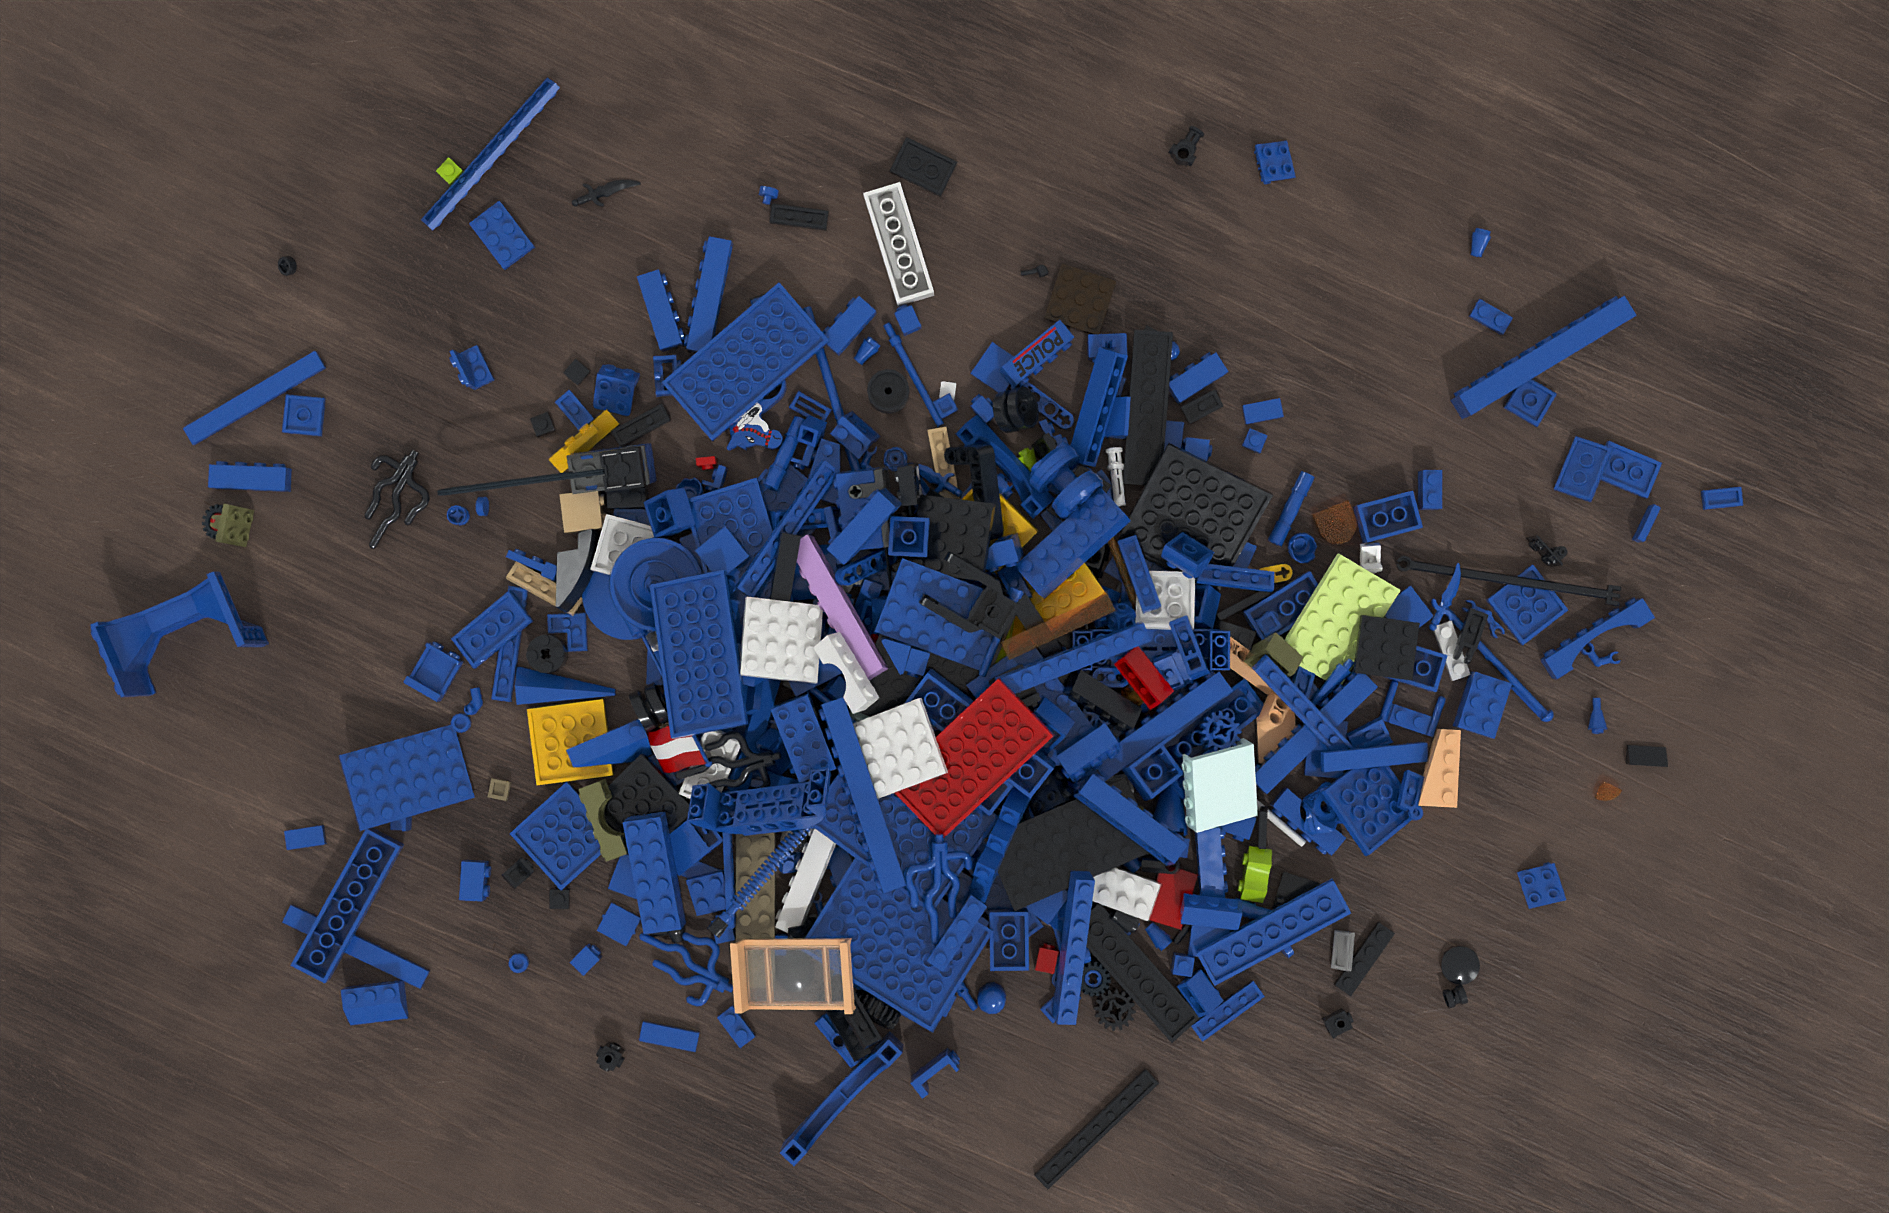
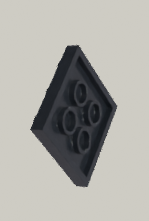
(1386, 647)

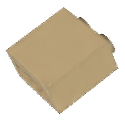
(582, 511)

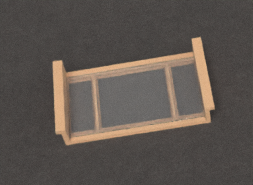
(792, 974)

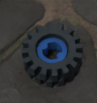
(1103, 979)

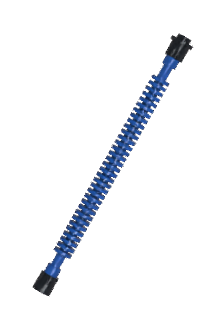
(719, 925)

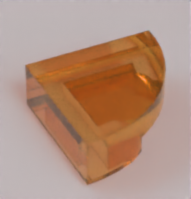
(1607, 792)

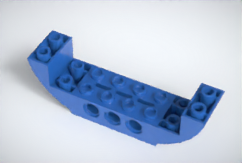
(1213, 642)
(761, 809)

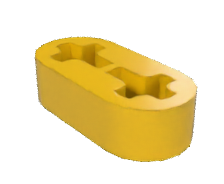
(1277, 568)

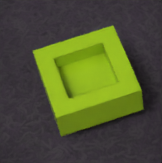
(449, 171)

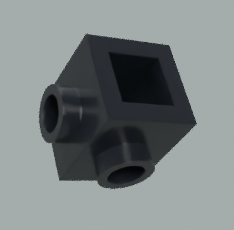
(615, 1051)

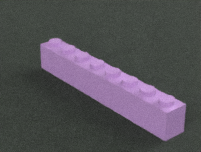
(838, 607)

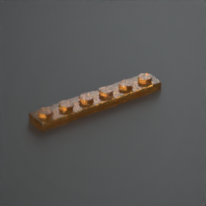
(1058, 626)

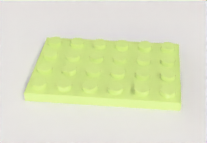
(1331, 618)

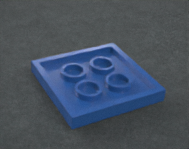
(1526, 609)

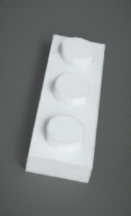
(1447, 640)

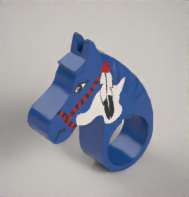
(753, 430)

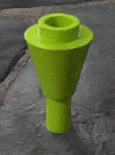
(1027, 458)

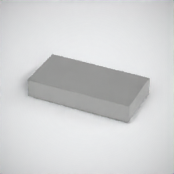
(1342, 950)

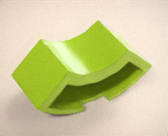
(1255, 874)

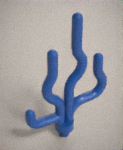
(938, 861)
(708, 975)

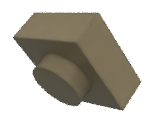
(499, 789)

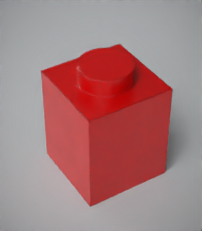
(1046, 958)

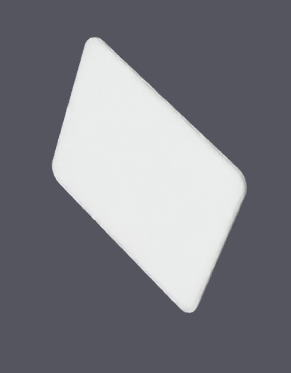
(947, 387)

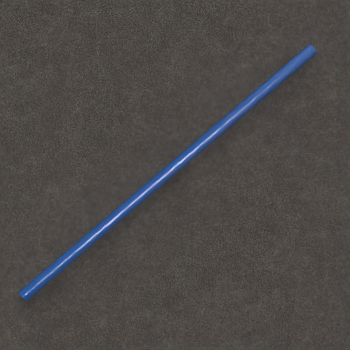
(834, 398)

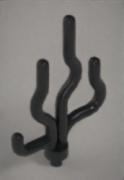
(404, 474)
(757, 761)

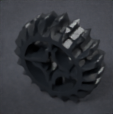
(878, 1011)

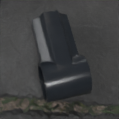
(1153, 865)

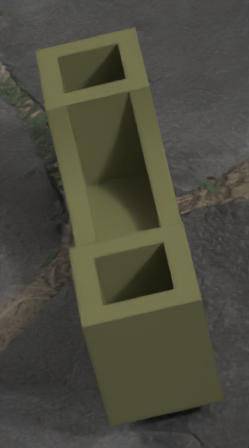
(595, 798)

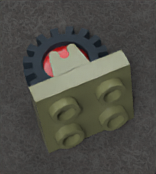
(228, 524)

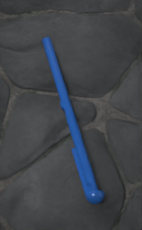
(1517, 687)

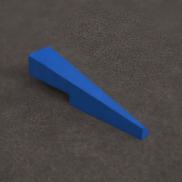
(544, 687)

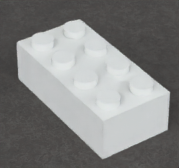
(1126, 892)

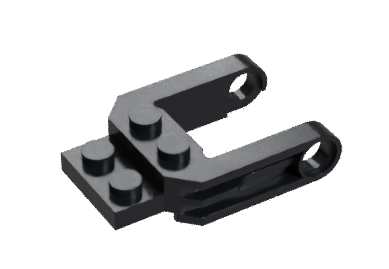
(991, 610)

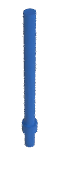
(896, 341)

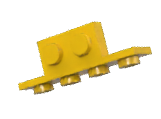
(586, 438)

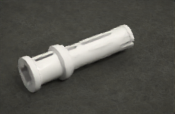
(1115, 467)

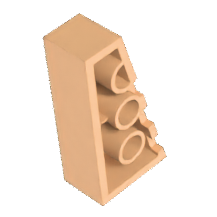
(1442, 770)

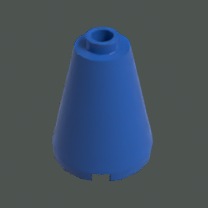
(1171, 811)

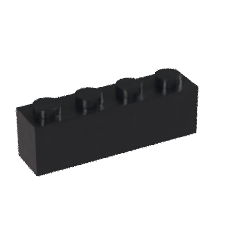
(1102, 700)

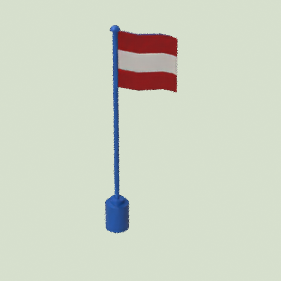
(671, 753)

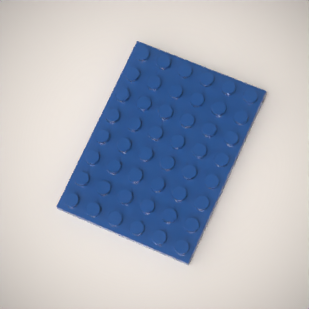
(908, 834)
(893, 945)

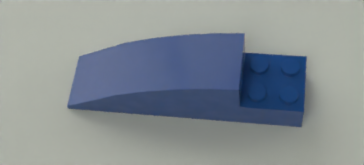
(1163, 762)

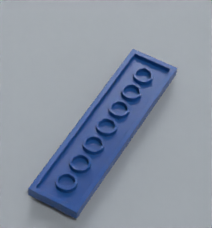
(1273, 932)

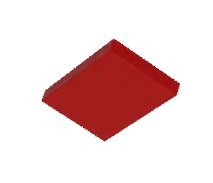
(1171, 895)

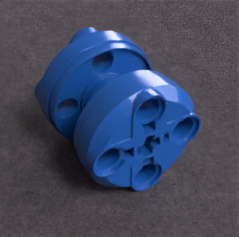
(1056, 472)

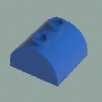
(1187, 555)

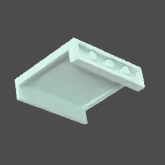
(1220, 787)

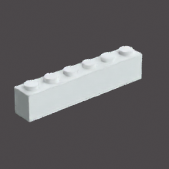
(806, 882)

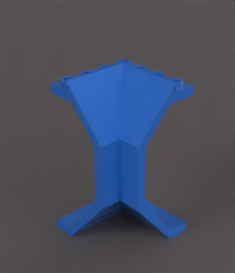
(132, 640)

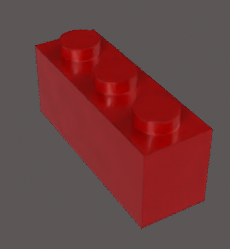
(1144, 677)

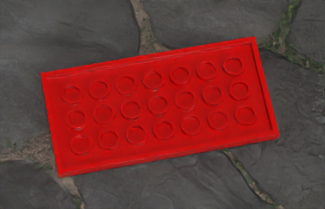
(980, 754)

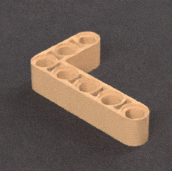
(1273, 708)

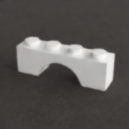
(859, 690)

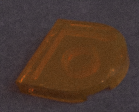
(1336, 523)

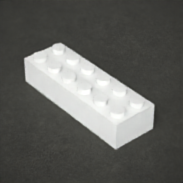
(898, 244)

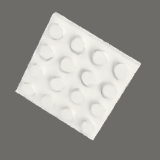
(780, 640)
(900, 748)

